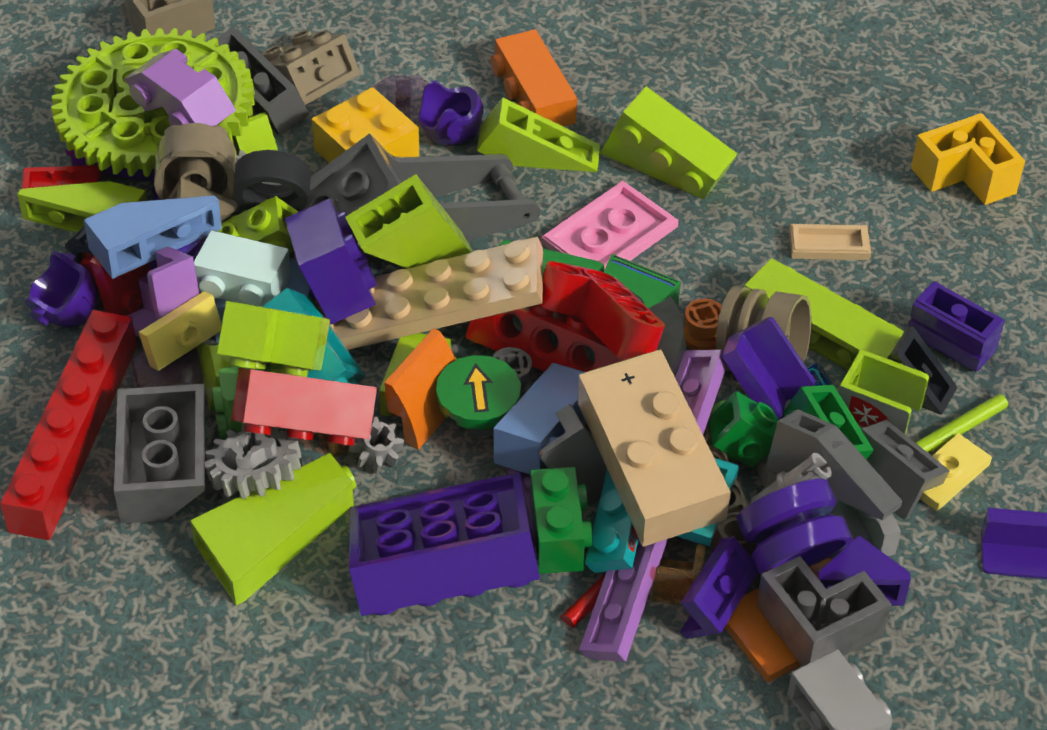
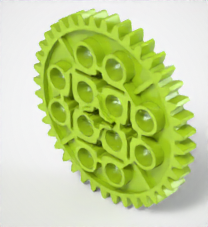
(106, 124)

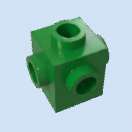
(743, 429)

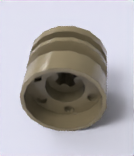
(747, 307)

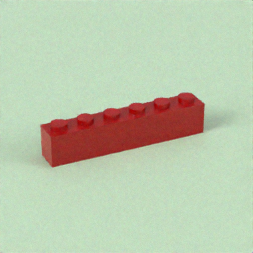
(69, 426)

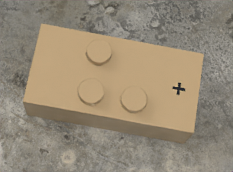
(653, 447)

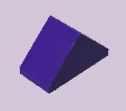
(863, 556)

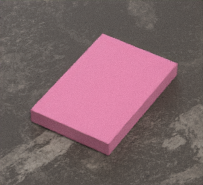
(614, 223)

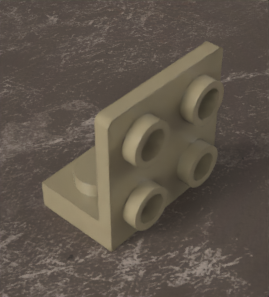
(314, 62)

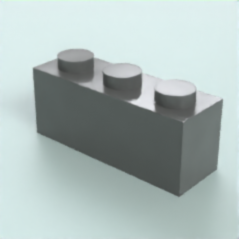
(272, 90)

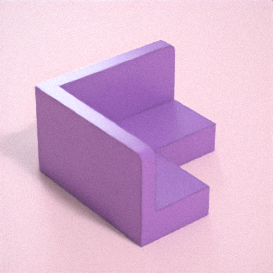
(165, 287)

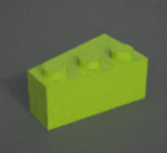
(668, 145)

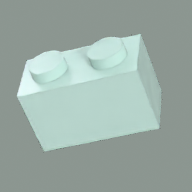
(241, 269)

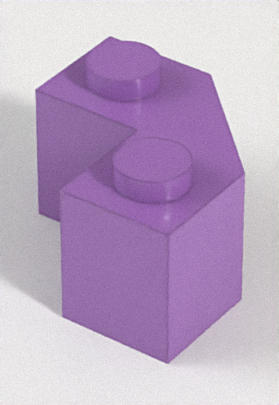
(179, 89)

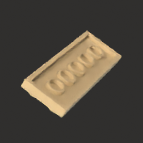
(447, 293)

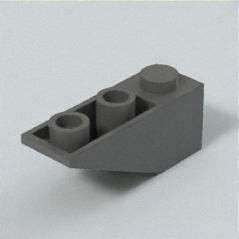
(852, 476)

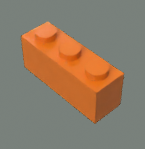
(534, 77)

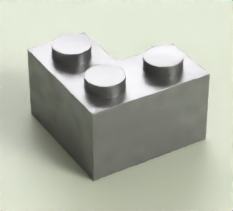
(820, 619)

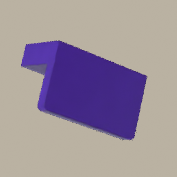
(766, 364)
(1014, 543)
(718, 589)

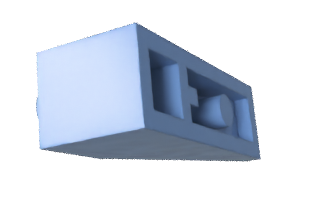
(133, 231)

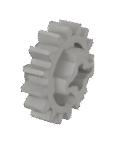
(252, 461)

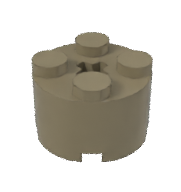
(198, 155)

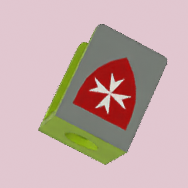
(882, 390)

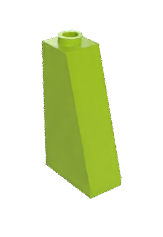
(407, 227)
(260, 535)

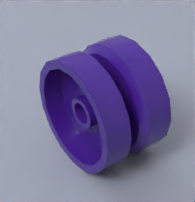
(794, 525)

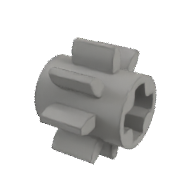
(380, 447)

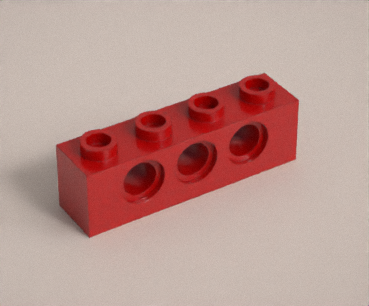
(572, 334)

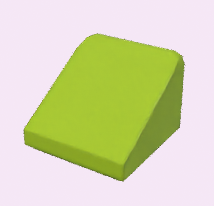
(256, 135)

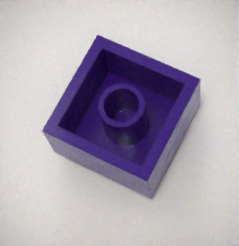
(332, 260)

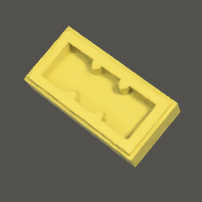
(181, 330)
(964, 462)

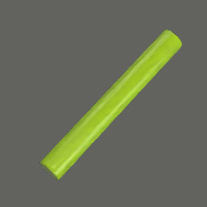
(963, 423)

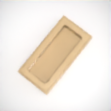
(829, 241)

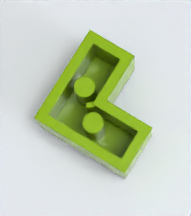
(265, 335)

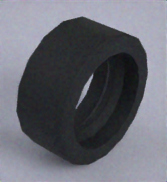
(271, 167)

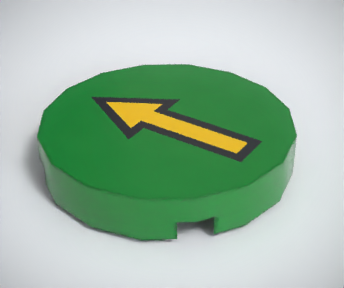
(477, 391)

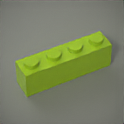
(837, 324)

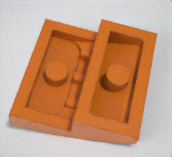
(413, 388)

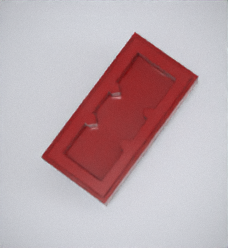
(60, 175)

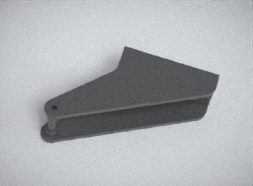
(370, 171)

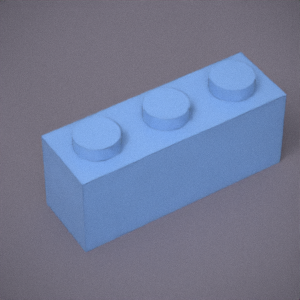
(534, 421)

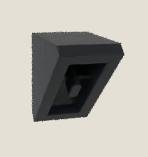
(915, 353)

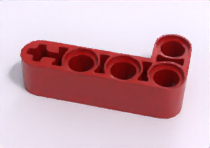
(603, 306)

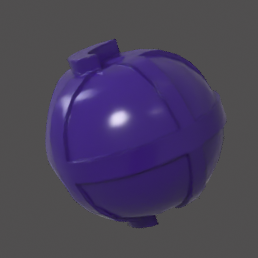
(450, 114)
(62, 293)

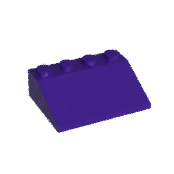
(441, 545)

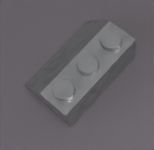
(158, 451)

